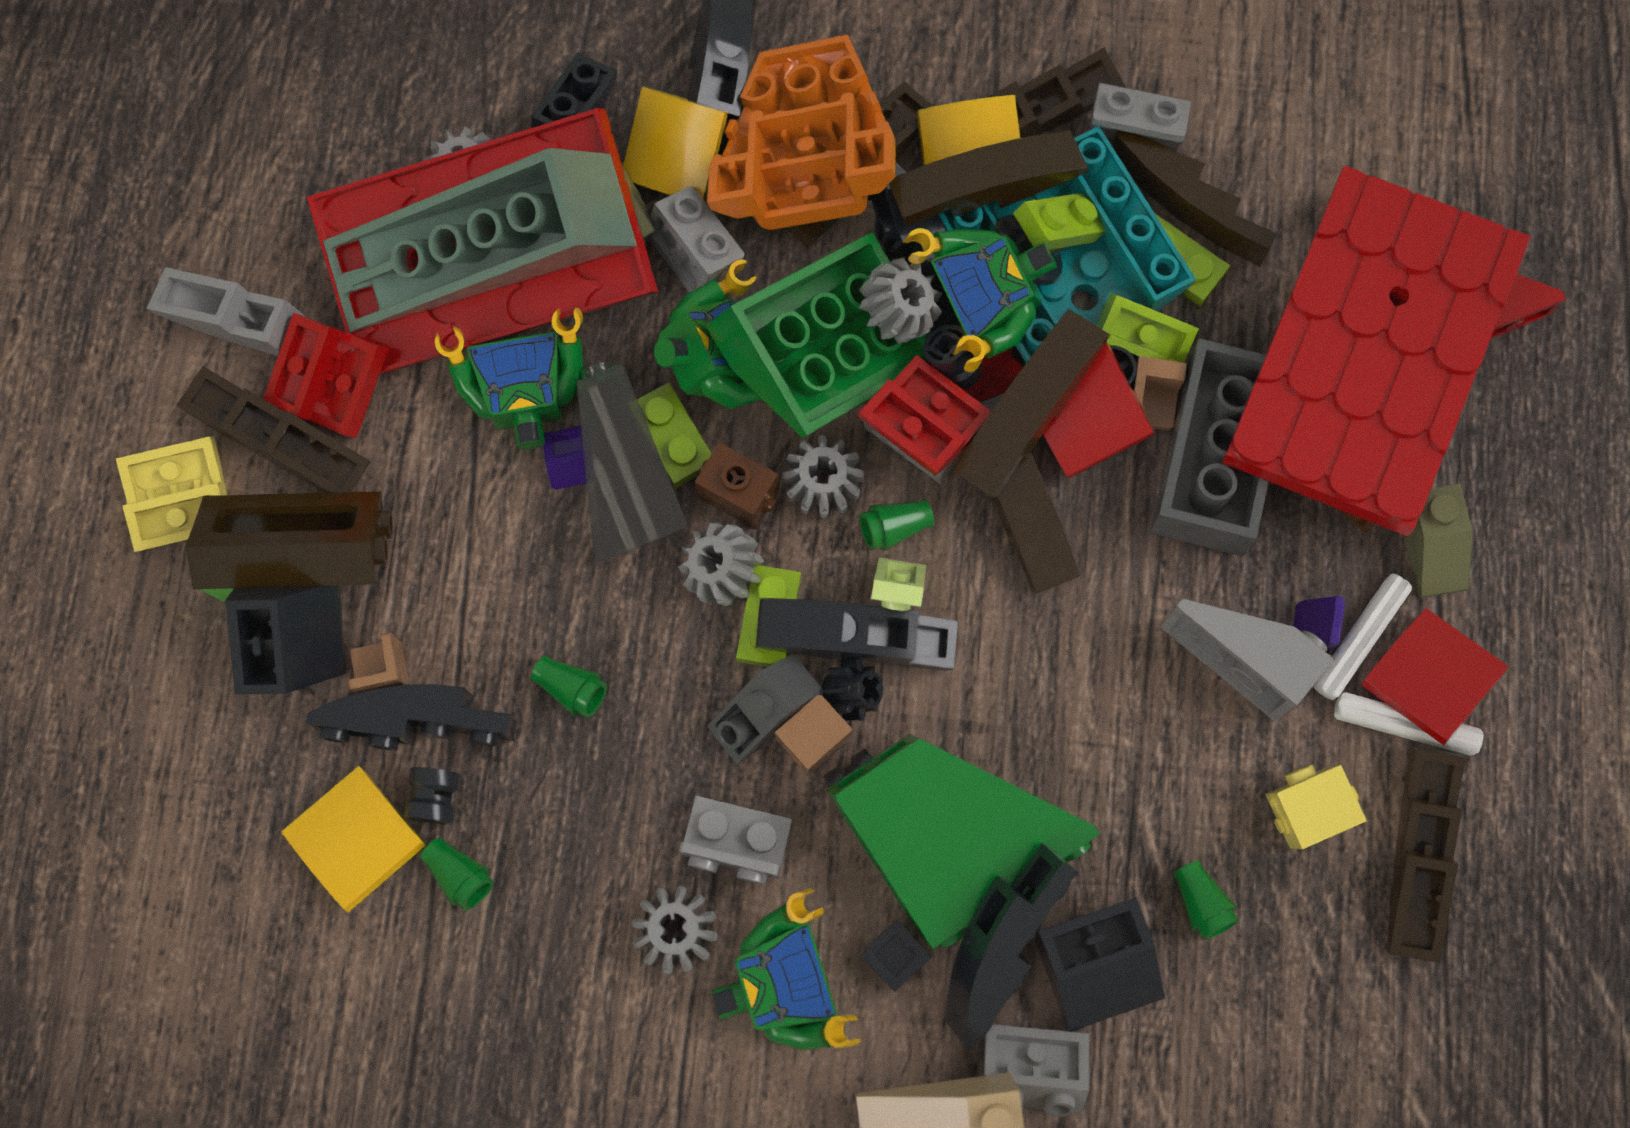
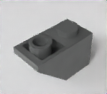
(763, 707)

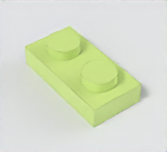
(898, 584)

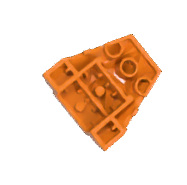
(804, 140)

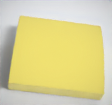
(167, 489)

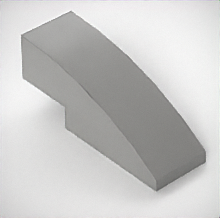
(222, 310)

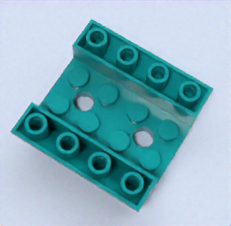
(1129, 259)

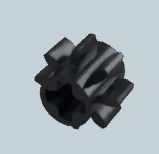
(853, 689)

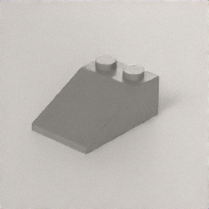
(1256, 656)

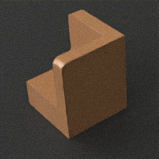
(1157, 389)
(378, 665)
(813, 734)

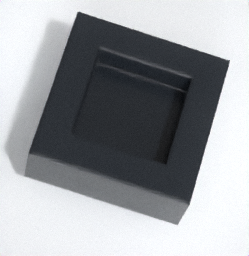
(895, 955)

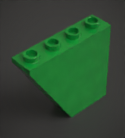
(947, 831)

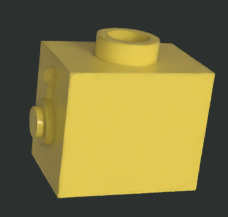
(1315, 805)

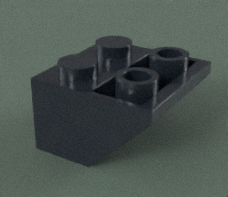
(285, 637)
(1101, 964)

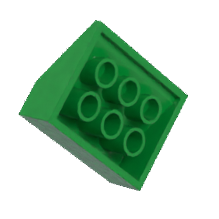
(810, 343)

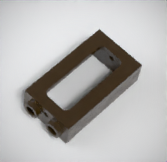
(288, 540)

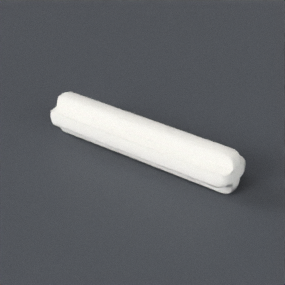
(1363, 636)
(1384, 718)

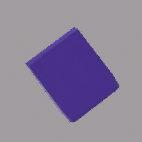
(565, 457)
(1322, 618)

